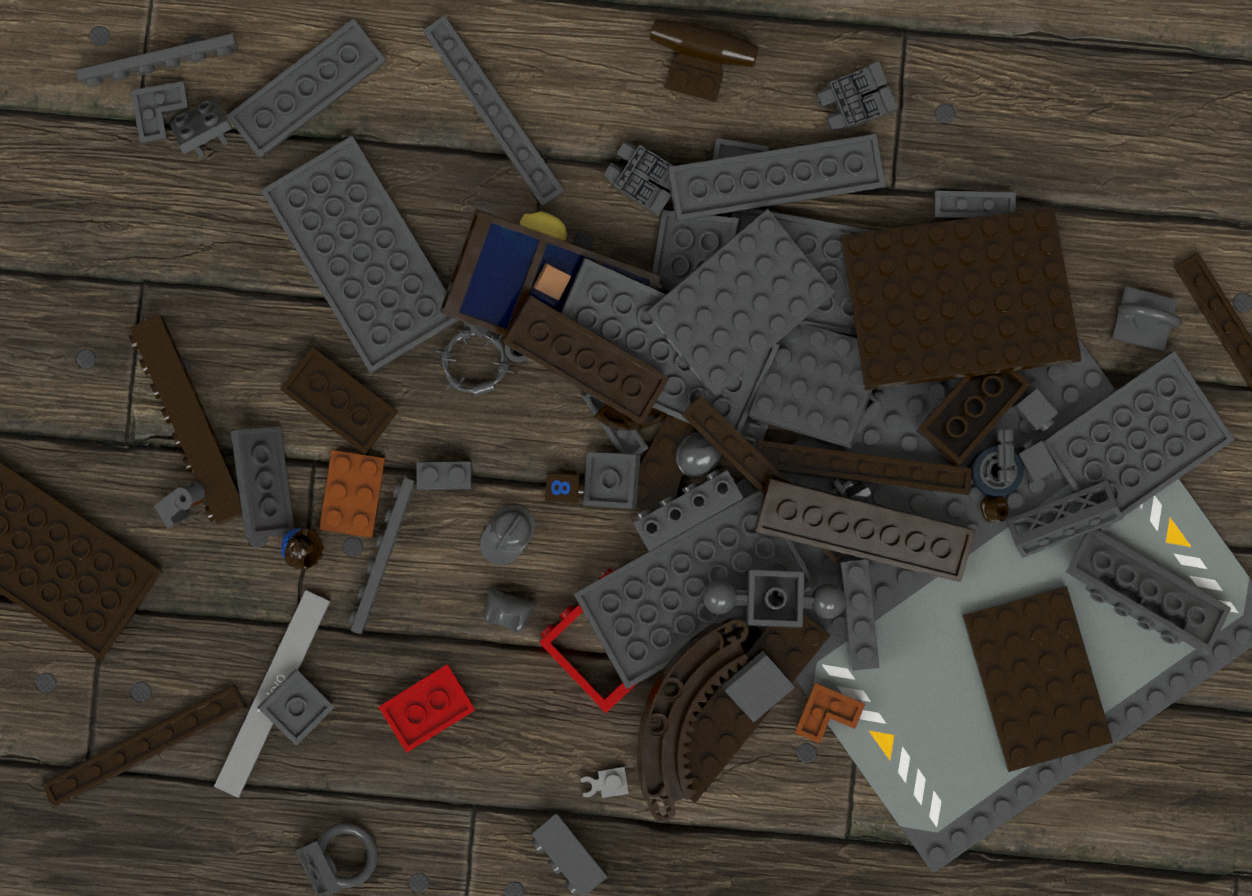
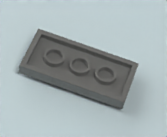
(262, 482)

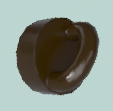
(994, 508)

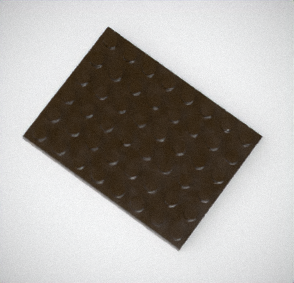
(960, 298)

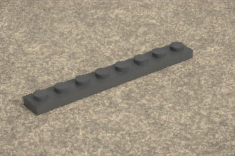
(493, 111)

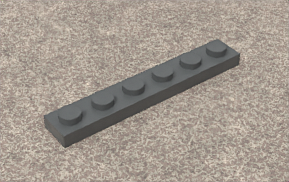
(145, 63)
(378, 566)

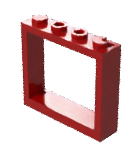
(552, 632)

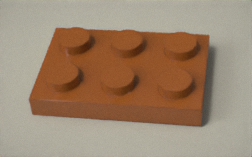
(352, 494)

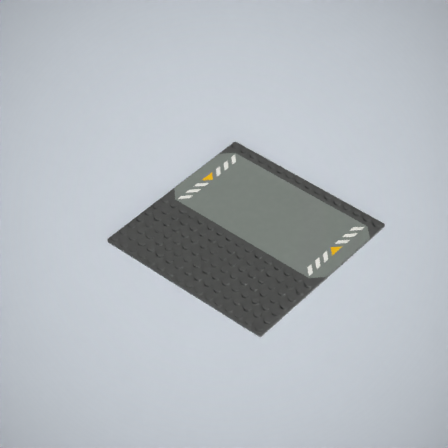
(925, 715)

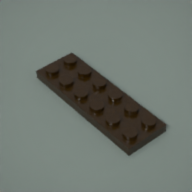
(585, 359)

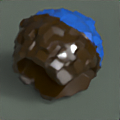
(302, 548)

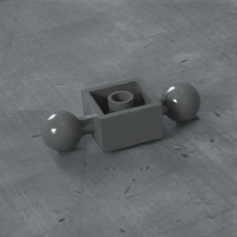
(826, 601)

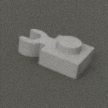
(610, 782)

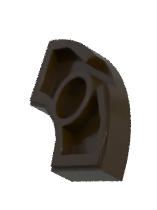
(619, 421)

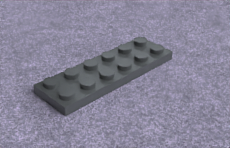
(306, 88)

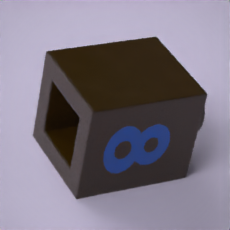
(563, 488)

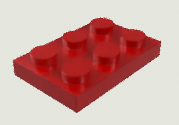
(427, 708)

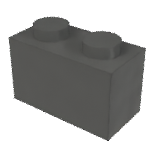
(444, 476)

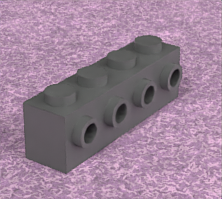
(687, 510)

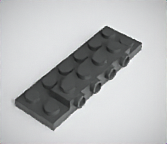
(1147, 592)

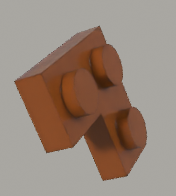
(826, 705)

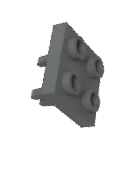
(200, 126)

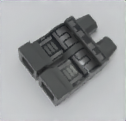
(849, 102)
(636, 177)

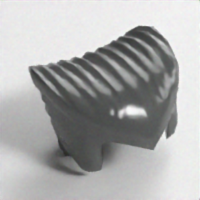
(508, 610)

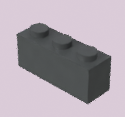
(568, 855)

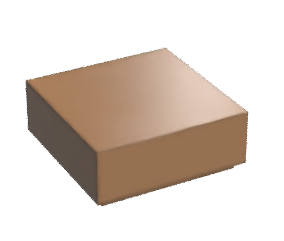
(552, 281)

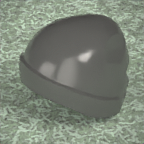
(696, 455)

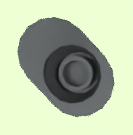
(507, 535)

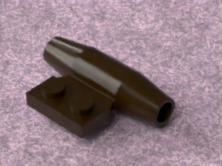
(700, 57)

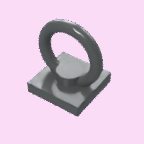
(1145, 319)
(321, 867)

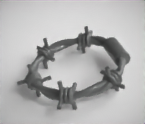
(483, 387)

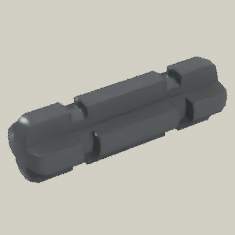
(1005, 455)

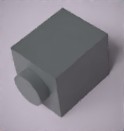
(1036, 411)
(1036, 460)

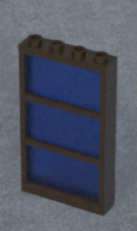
(503, 264)

